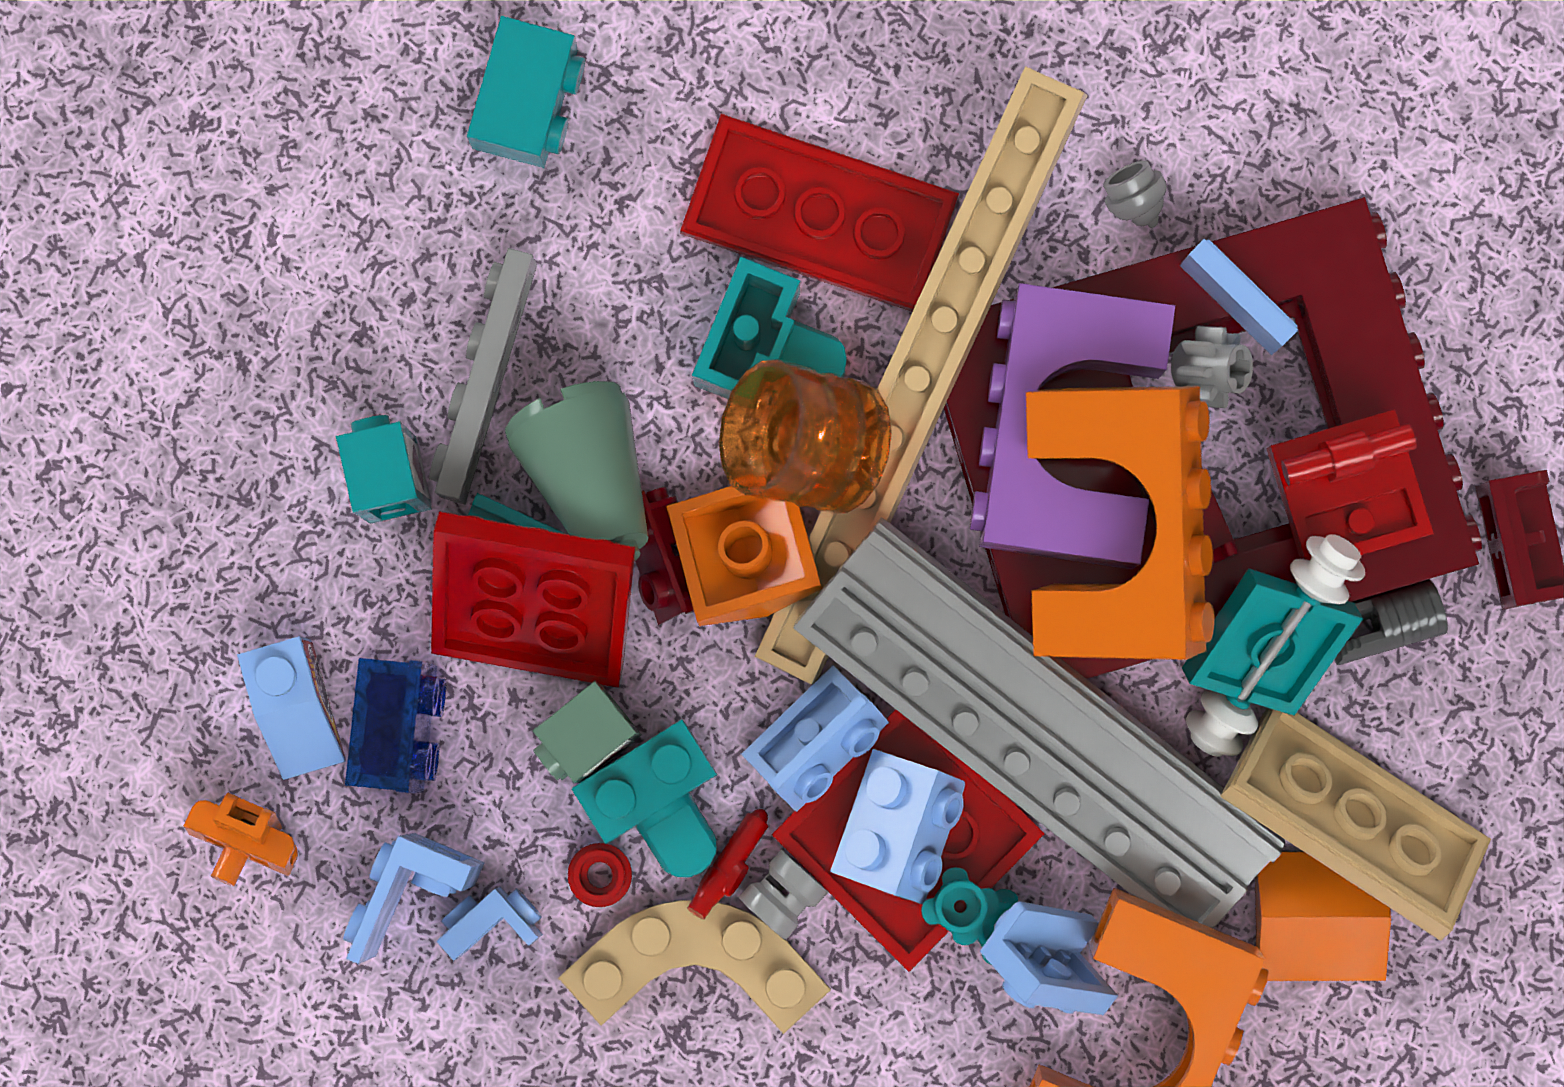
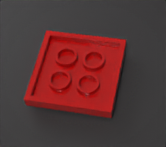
(530, 598)
(983, 842)

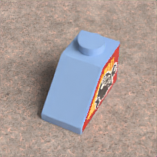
(292, 706)

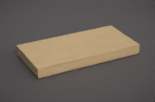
(1357, 820)

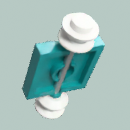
(1273, 643)

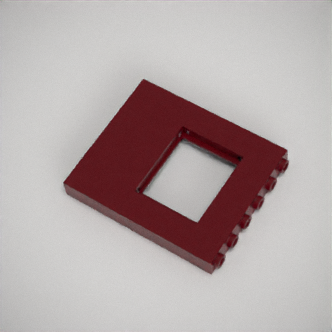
(1358, 367)

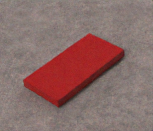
(818, 213)

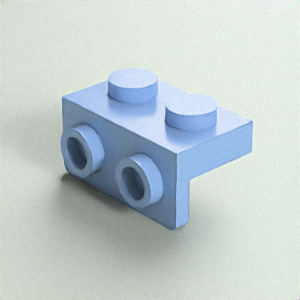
(815, 739)
(899, 827)
(1042, 962)

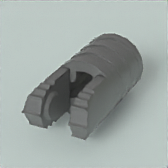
(1397, 621)

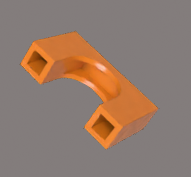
(1159, 441)
(1195, 964)

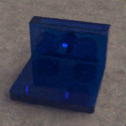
(394, 724)

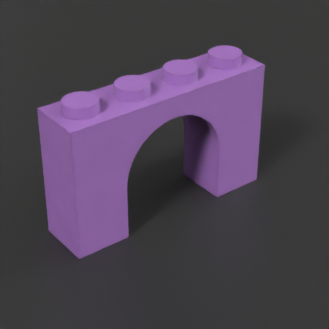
(1048, 336)

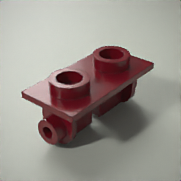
(661, 573)

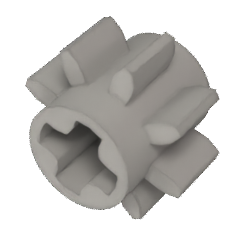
(1214, 364)

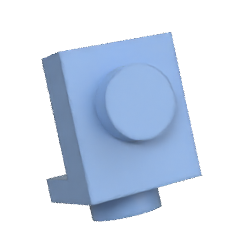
(473, 920)

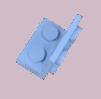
(435, 869)

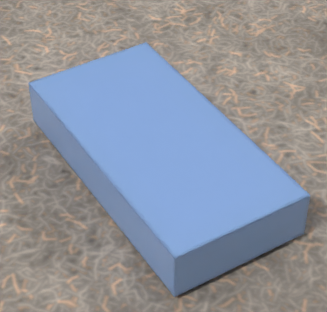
(1239, 296)

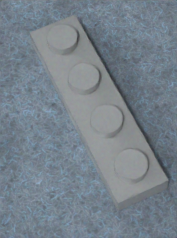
(490, 350)

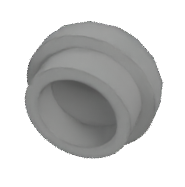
(1136, 193)

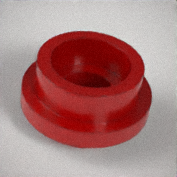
(579, 880)

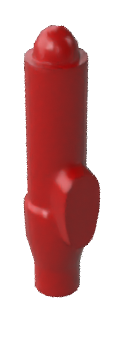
(730, 866)

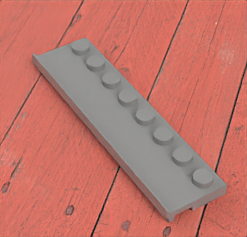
(1036, 729)

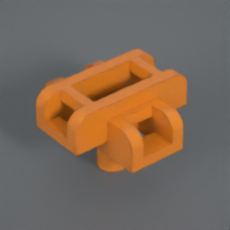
(240, 841)

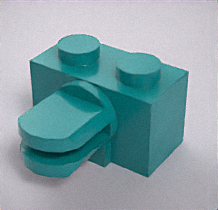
(758, 327)
(652, 793)

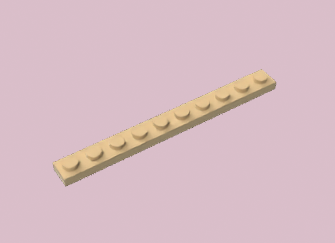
(942, 329)

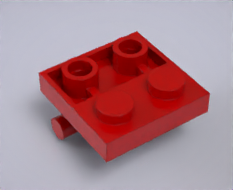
(1352, 484)

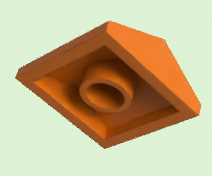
(742, 555)
(1318, 924)

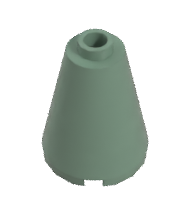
(584, 461)

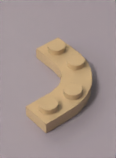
(675, 938)

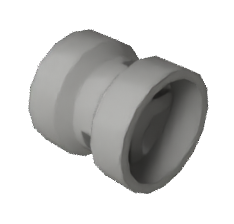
(775, 908)

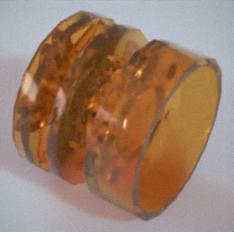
(804, 437)

